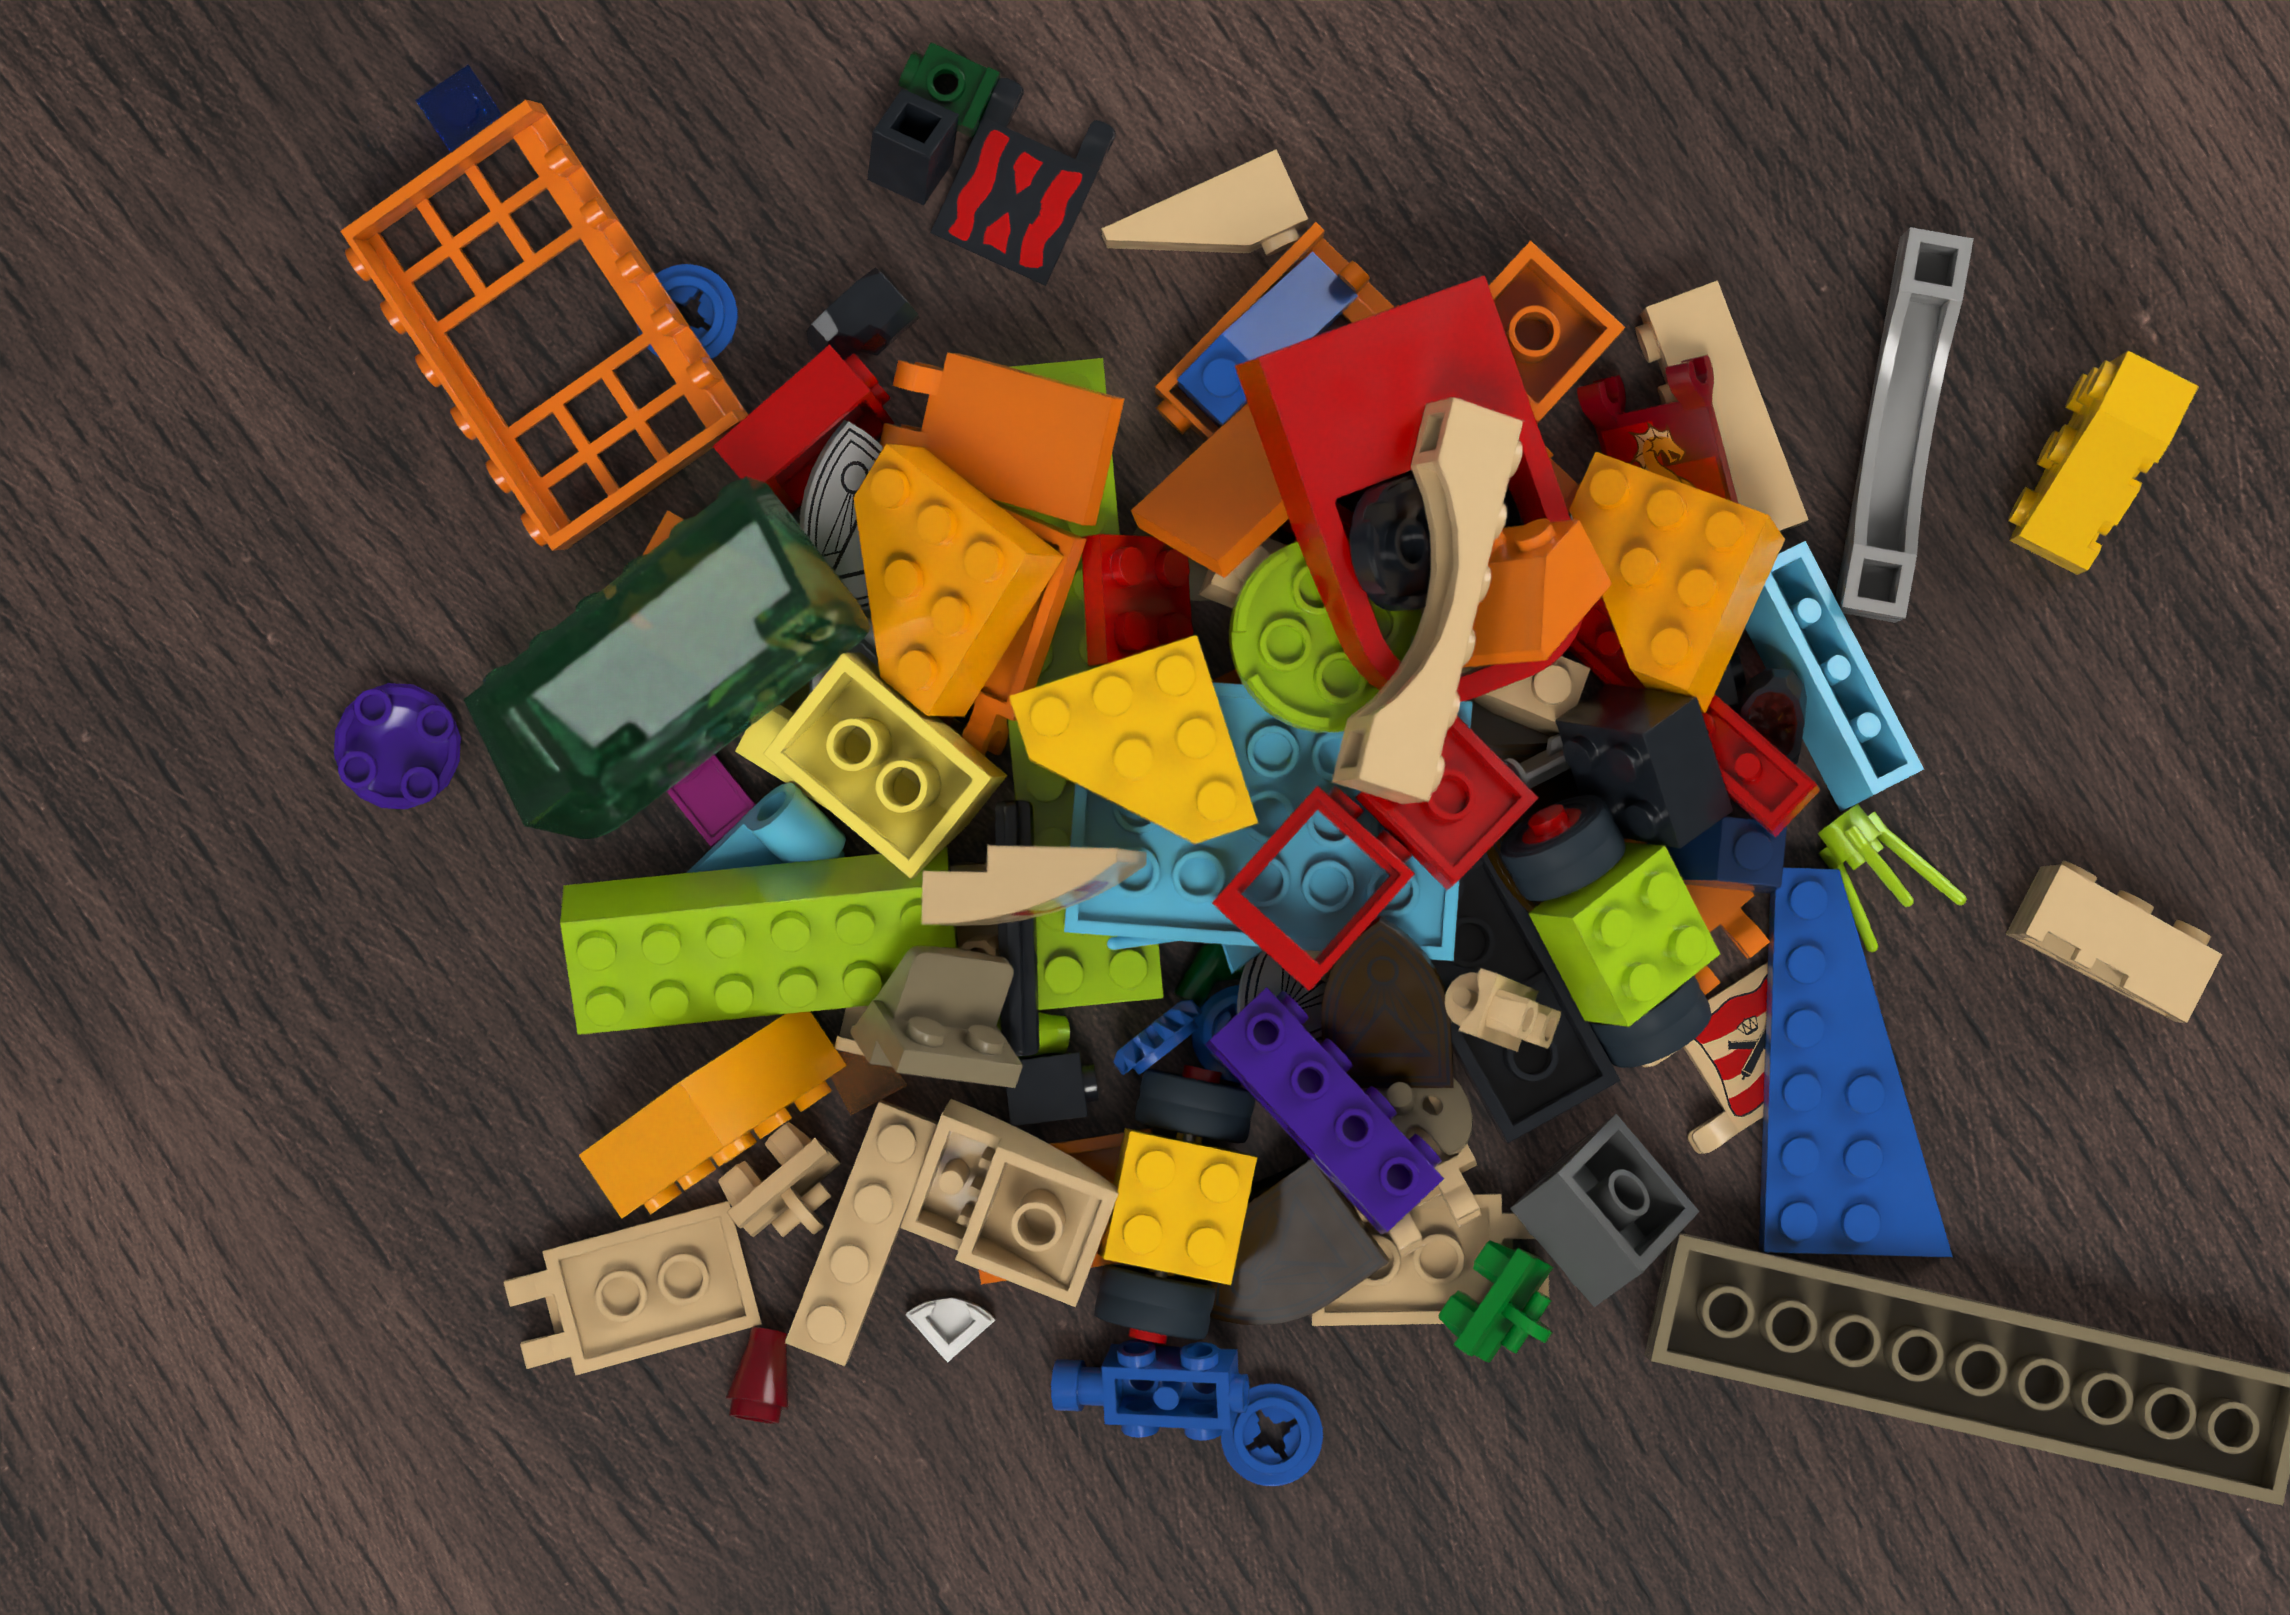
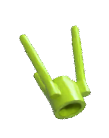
(1855, 840)

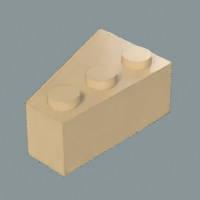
(2115, 940)

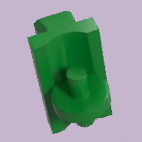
(1509, 1308)

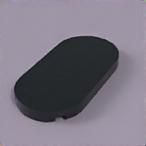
(1393, 542)

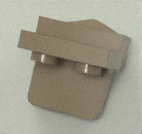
(942, 1018)

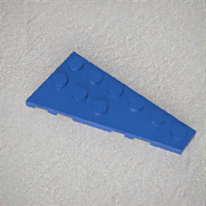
(1836, 1122)

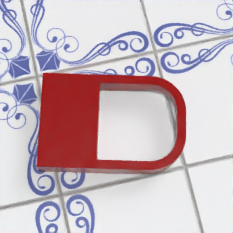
(1350, 415)

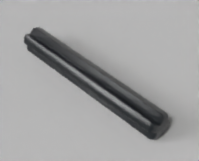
(1019, 941)

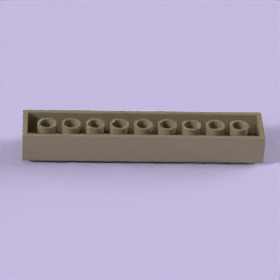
(1973, 1367)

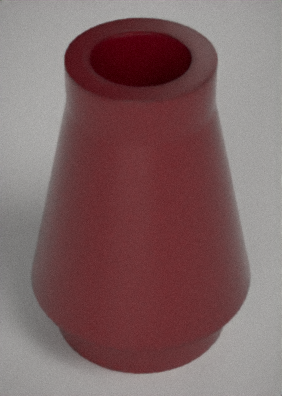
(761, 1378)

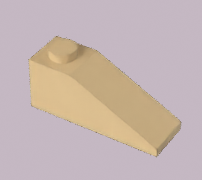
(1227, 214)

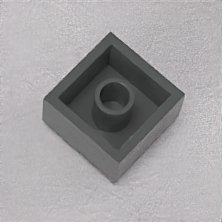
(1605, 1210)

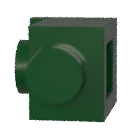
(973, 90)

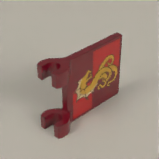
(1668, 438)

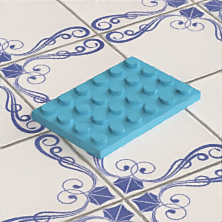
(1306, 887)

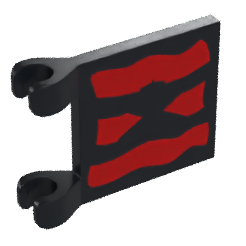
(1016, 195)

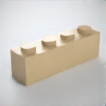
(1702, 325)
(862, 1233)

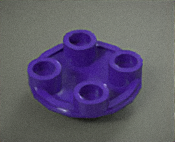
(397, 746)

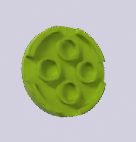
(1291, 651)

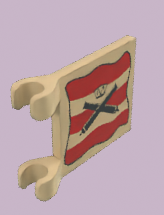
(1732, 1059)

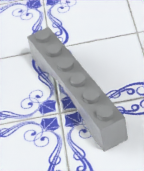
(1900, 424)

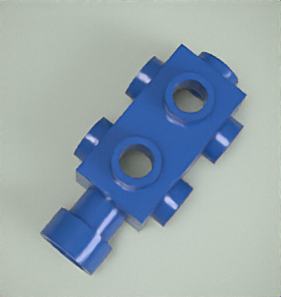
(1157, 1388)

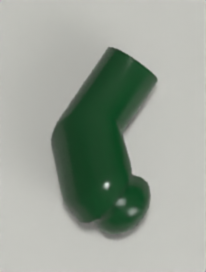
(1203, 973)

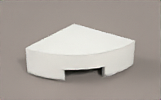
(950, 1323)

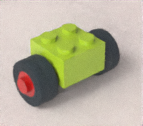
(1614, 928)

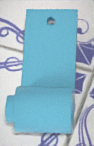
(776, 831)

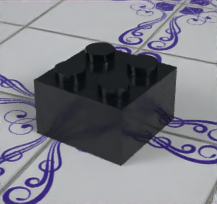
(1647, 762)

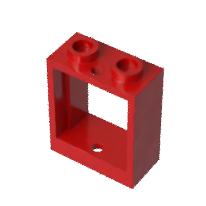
(794, 424)
(1383, 850)

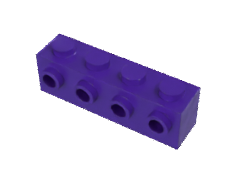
(1325, 1110)

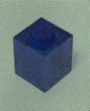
(459, 108)

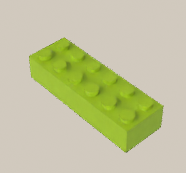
(741, 941)

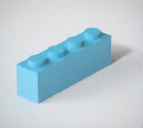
(1847, 712)

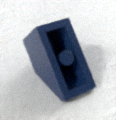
(1733, 857)

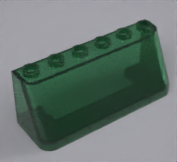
(665, 665)

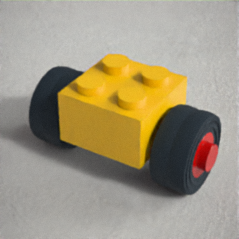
(1176, 1206)

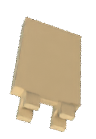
(1420, 1283)
(640, 1291)

